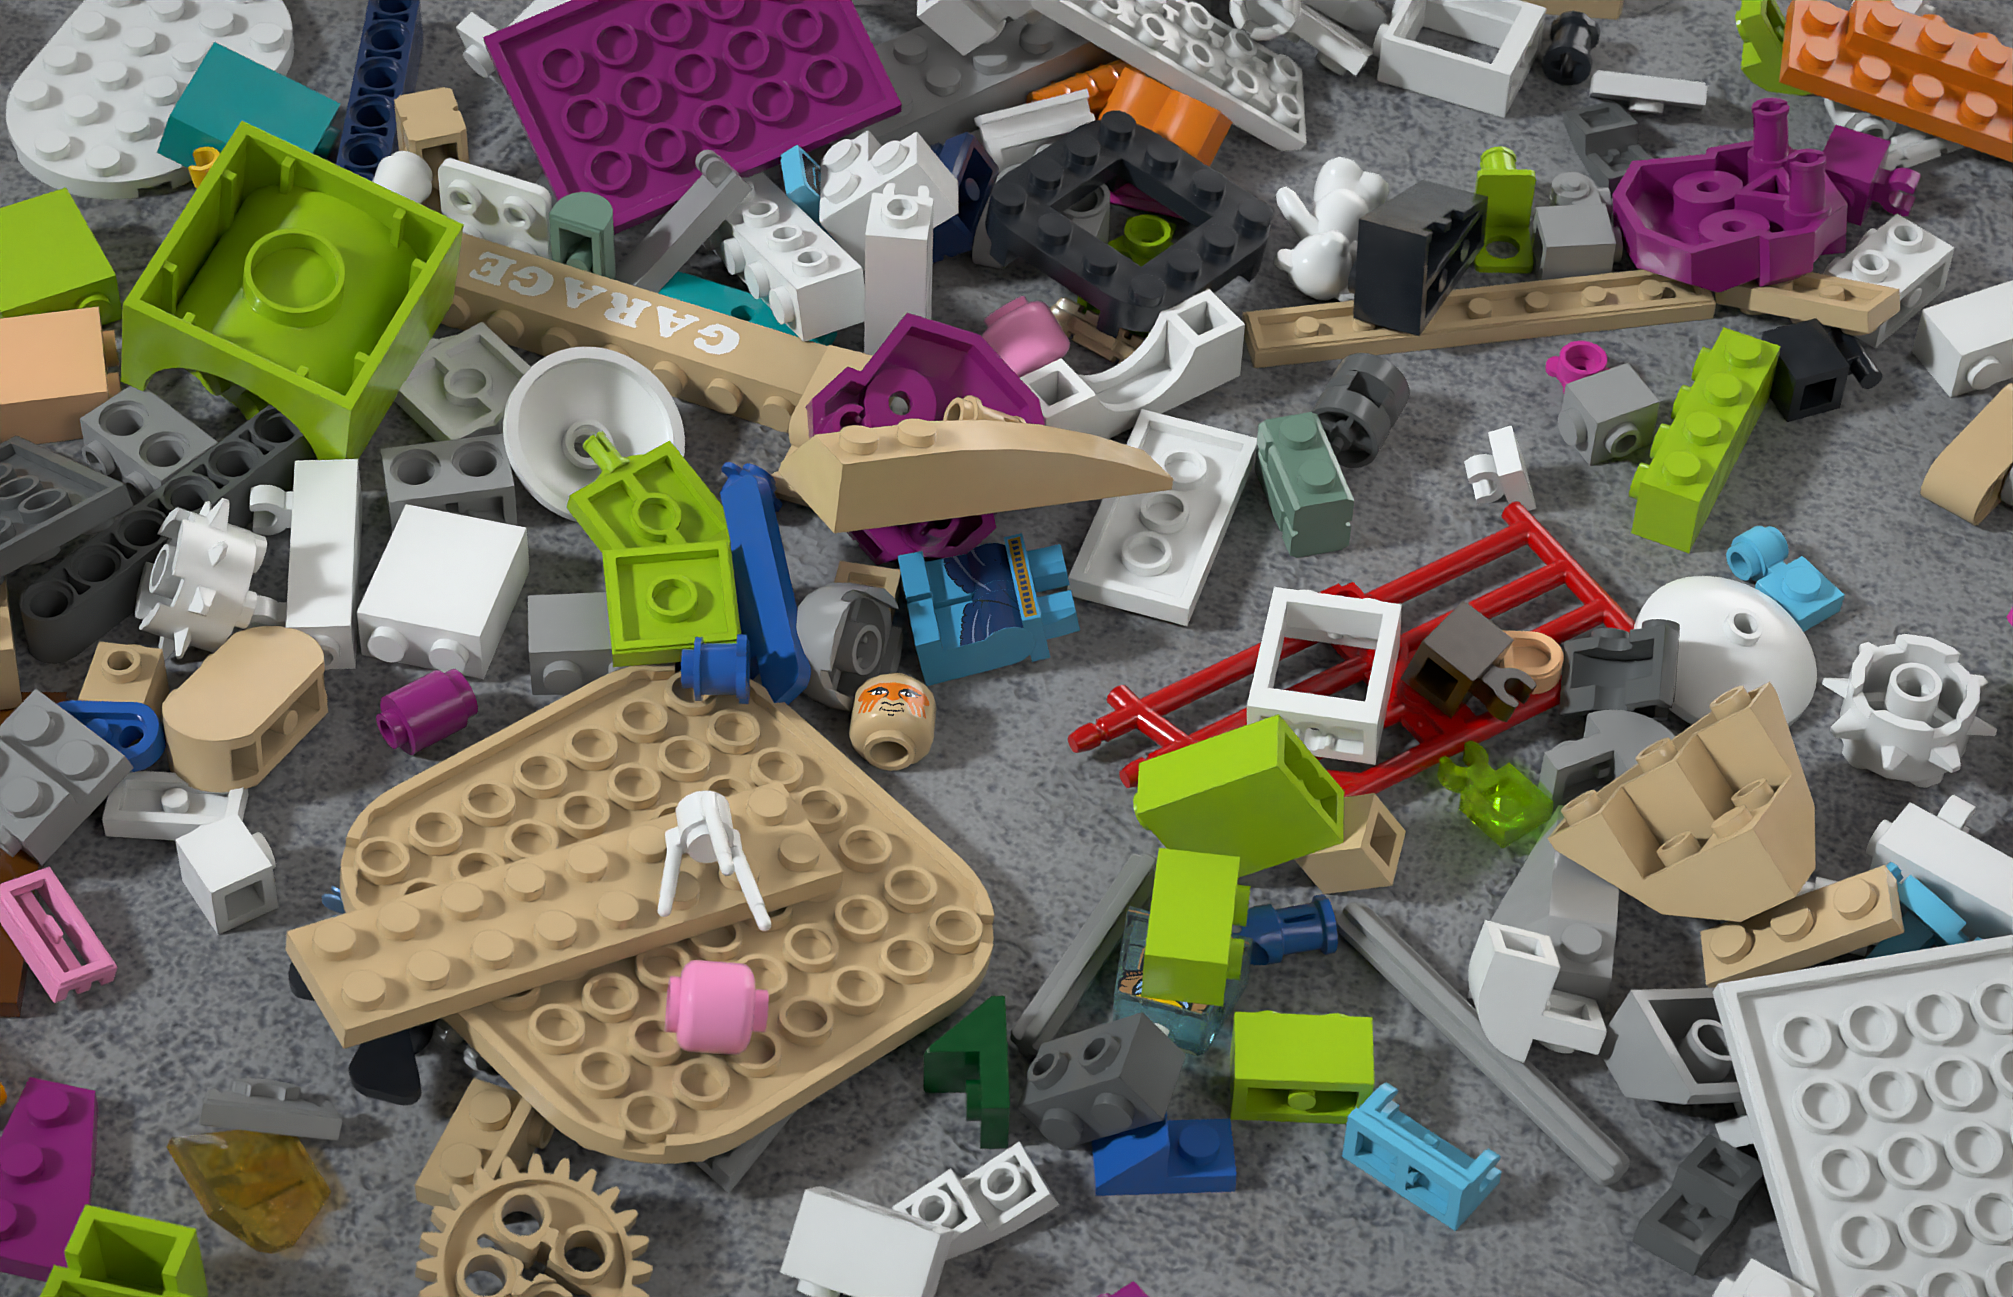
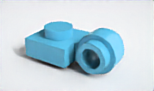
(1794, 586)

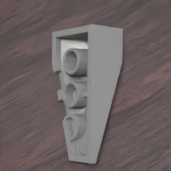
(1572, 908)
(1670, 1048)

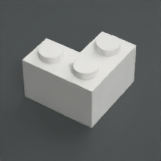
(864, 167)

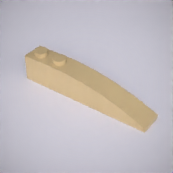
(959, 470)

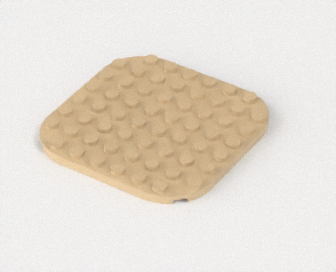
(840, 970)

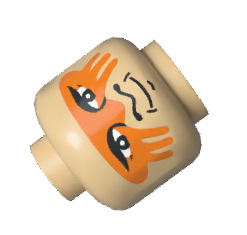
(893, 721)

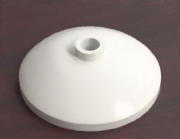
(568, 401)
(1732, 640)

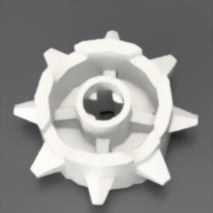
(199, 580)
(1908, 710)

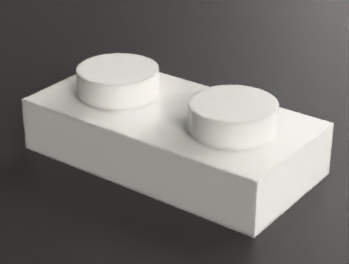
(165, 806)

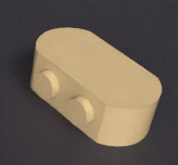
(245, 708)

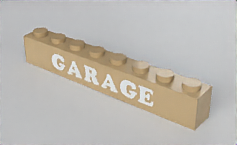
(688, 348)

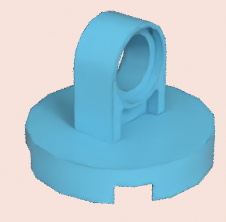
(1924, 920)

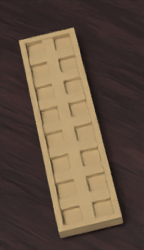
(547, 918)

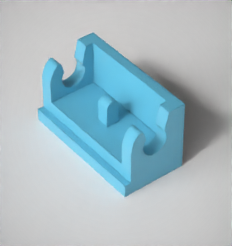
(1417, 1160)

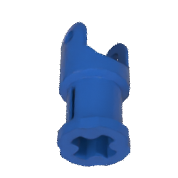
(1290, 930)

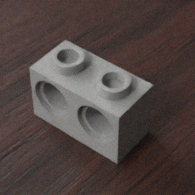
(140, 441)
(453, 477)

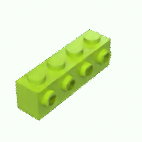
(1704, 439)

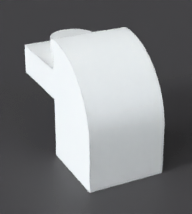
(1515, 995)

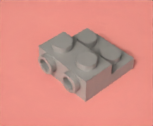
(50, 776)

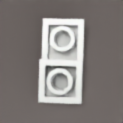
(985, 1203)

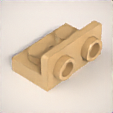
(482, 1131)

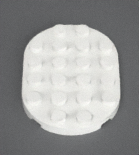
(110, 77)

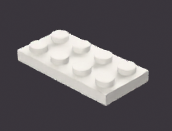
(1159, 546)

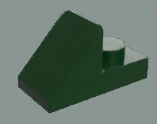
(975, 1062)

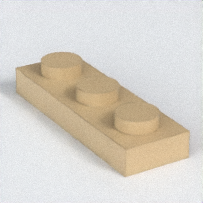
(1833, 300)
(1805, 929)

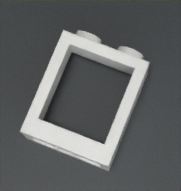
(1475, 84)
(1346, 726)

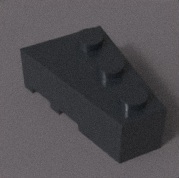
(1415, 254)

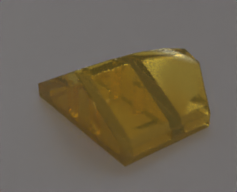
(253, 1184)

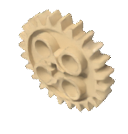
(567, 1217)

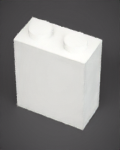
(443, 591)

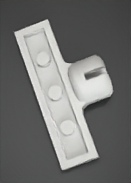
(1297, 20)

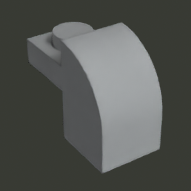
(1602, 755)

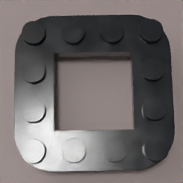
(1028, 222)

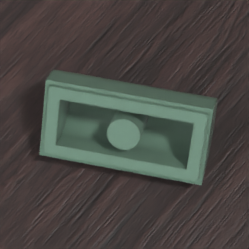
(583, 233)

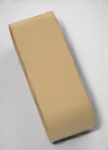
(1975, 464)

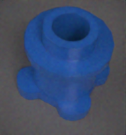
(718, 668)

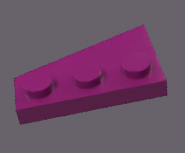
(45, 1175)

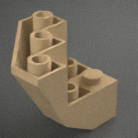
(1704, 819)

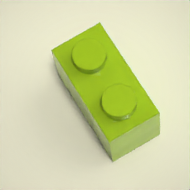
(1191, 927)
(1300, 1066)

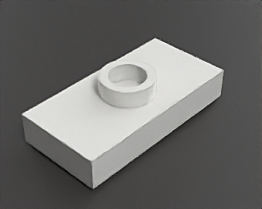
(1648, 93)

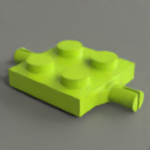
(645, 500)

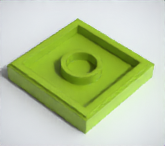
(667, 598)

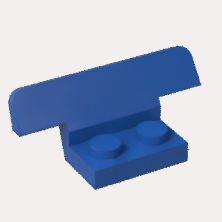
(764, 590)

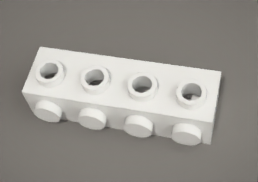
(790, 262)

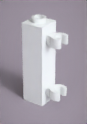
(897, 262)
(323, 554)
(1951, 864)

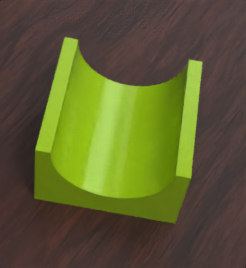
(295, 289)

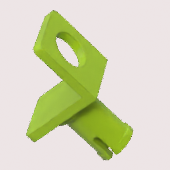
(1508, 210)

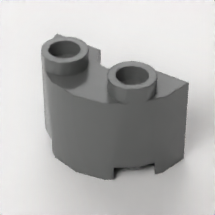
(1621, 671)

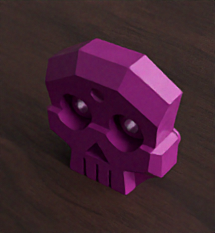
(1734, 210)
(928, 369)

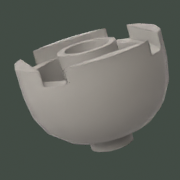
(847, 640)

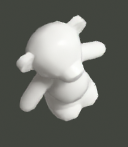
(1330, 234)

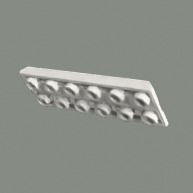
(1197, 57)

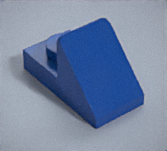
(1166, 1159)

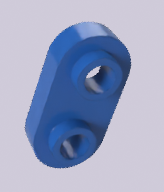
(122, 724)

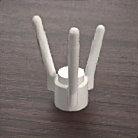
(708, 837)

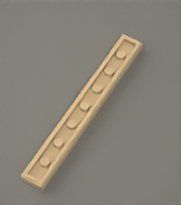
(1479, 317)

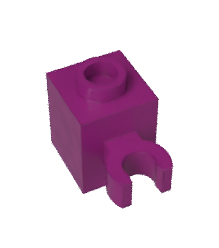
(1859, 174)

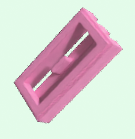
(41, 938)

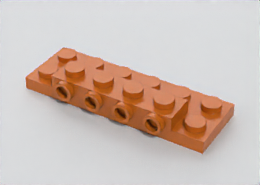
(1904, 70)

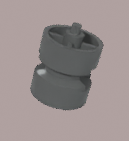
(1361, 407)

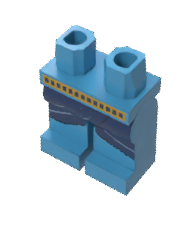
(984, 607)

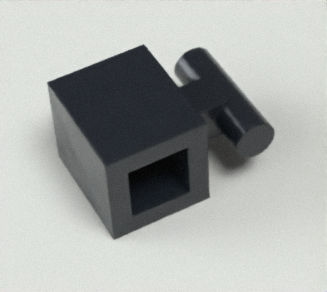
(1815, 368)

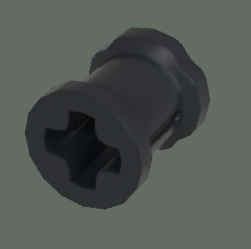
(1569, 56)

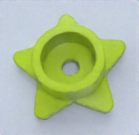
(1144, 238)

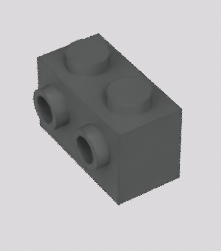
(1101, 1081)

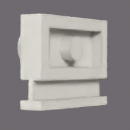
(1027, 129)

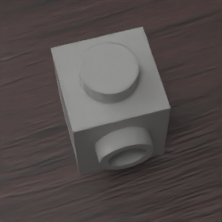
(1608, 414)

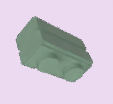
(1303, 484)

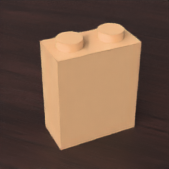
(54, 373)

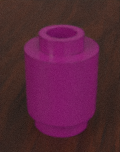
(426, 711)

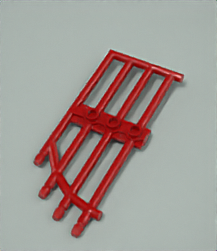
(1428, 725)

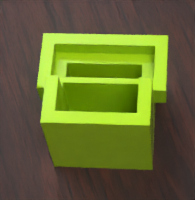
(128, 1258)

